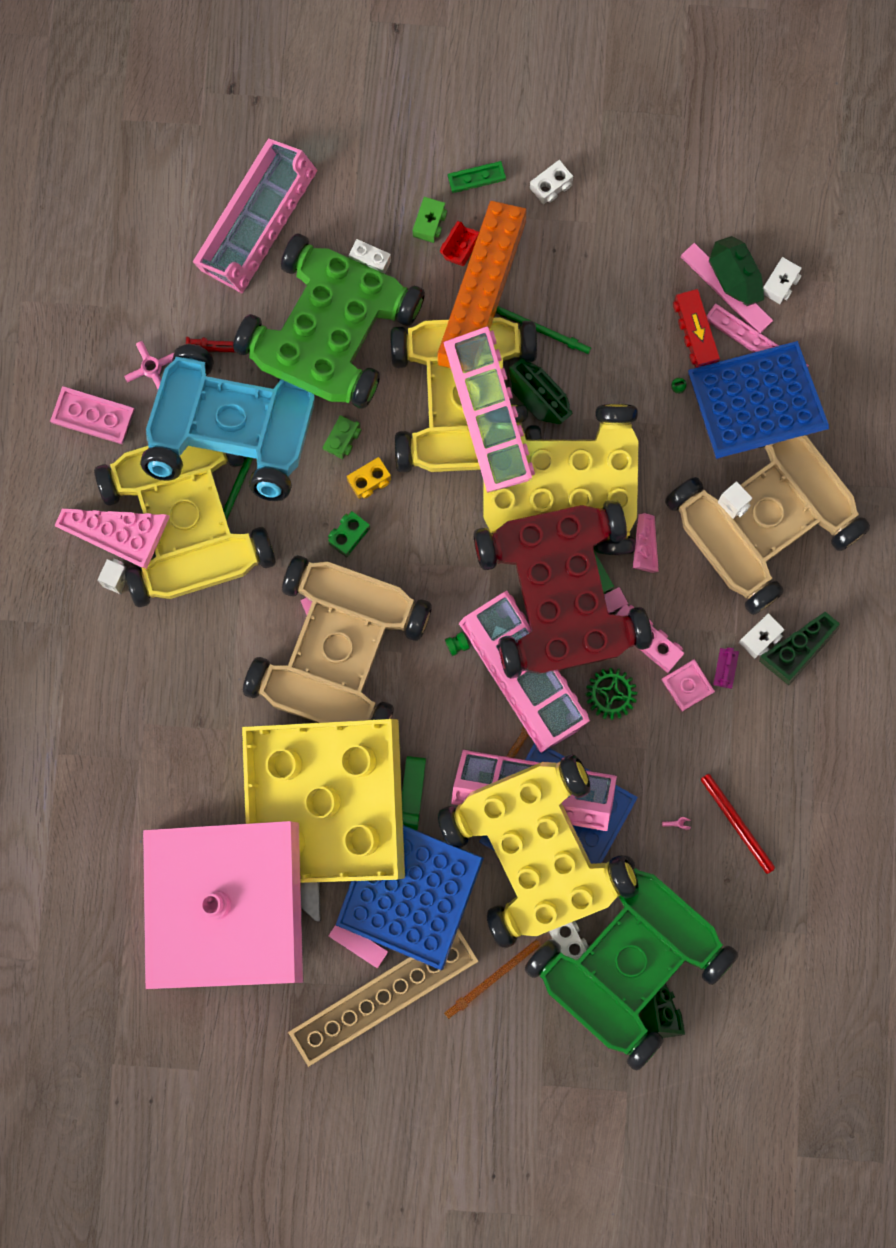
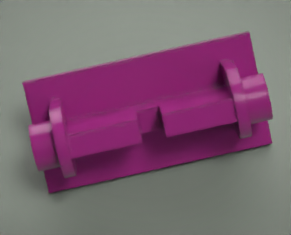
(726, 668)

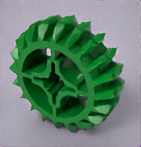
(619, 696)

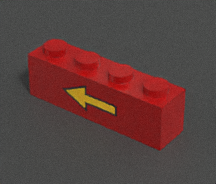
(696, 328)

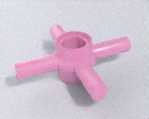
(147, 360)

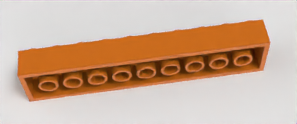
(485, 273)

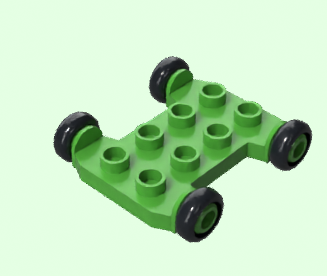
(328, 324)

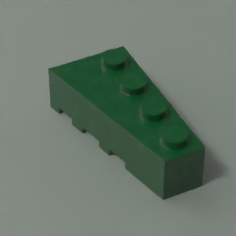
(796, 652)

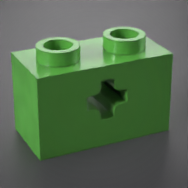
(429, 209)

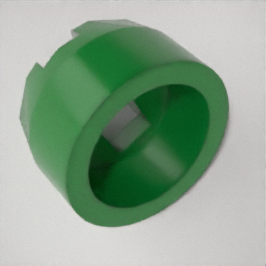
(680, 388)

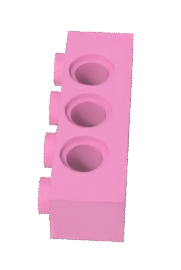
(665, 661)

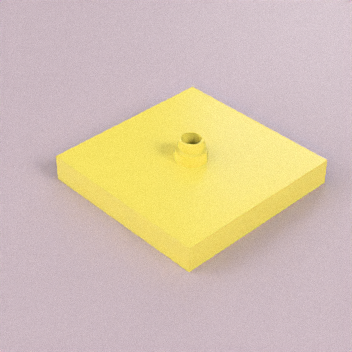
(339, 788)

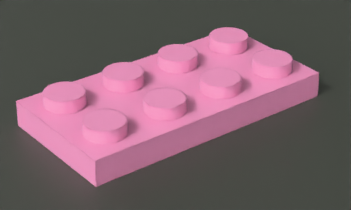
(92, 415)

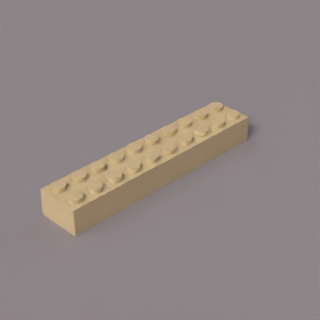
(376, 1002)

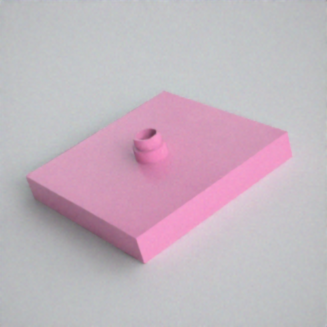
(222, 905)

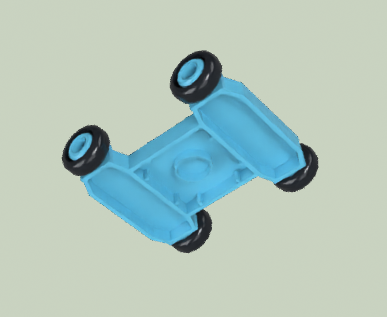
(228, 420)

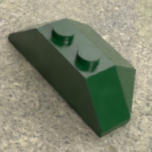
(737, 271)
(539, 392)

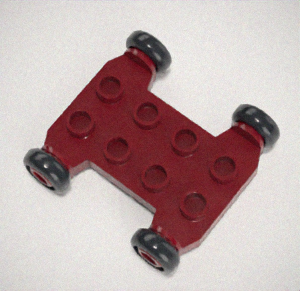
(562, 589)

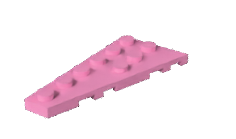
(121, 533)

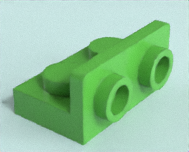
(342, 436)

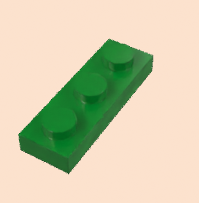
(476, 177)

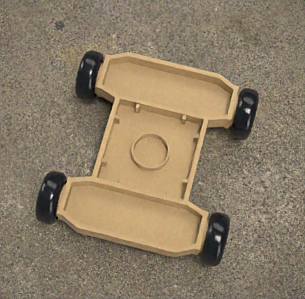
(785, 504)
(335, 643)

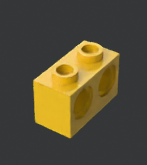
(365, 474)

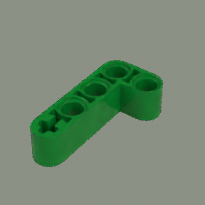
(412, 790)

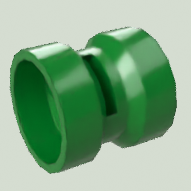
(457, 644)

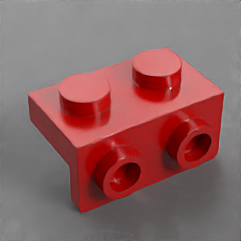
(459, 244)

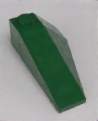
(662, 1015)

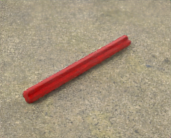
(737, 823)

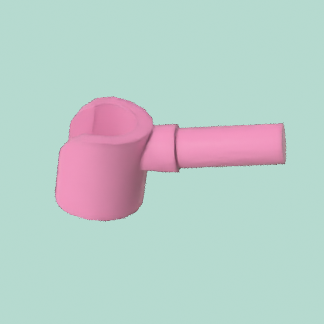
(680, 823)

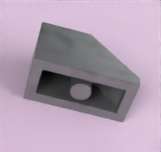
(311, 899)

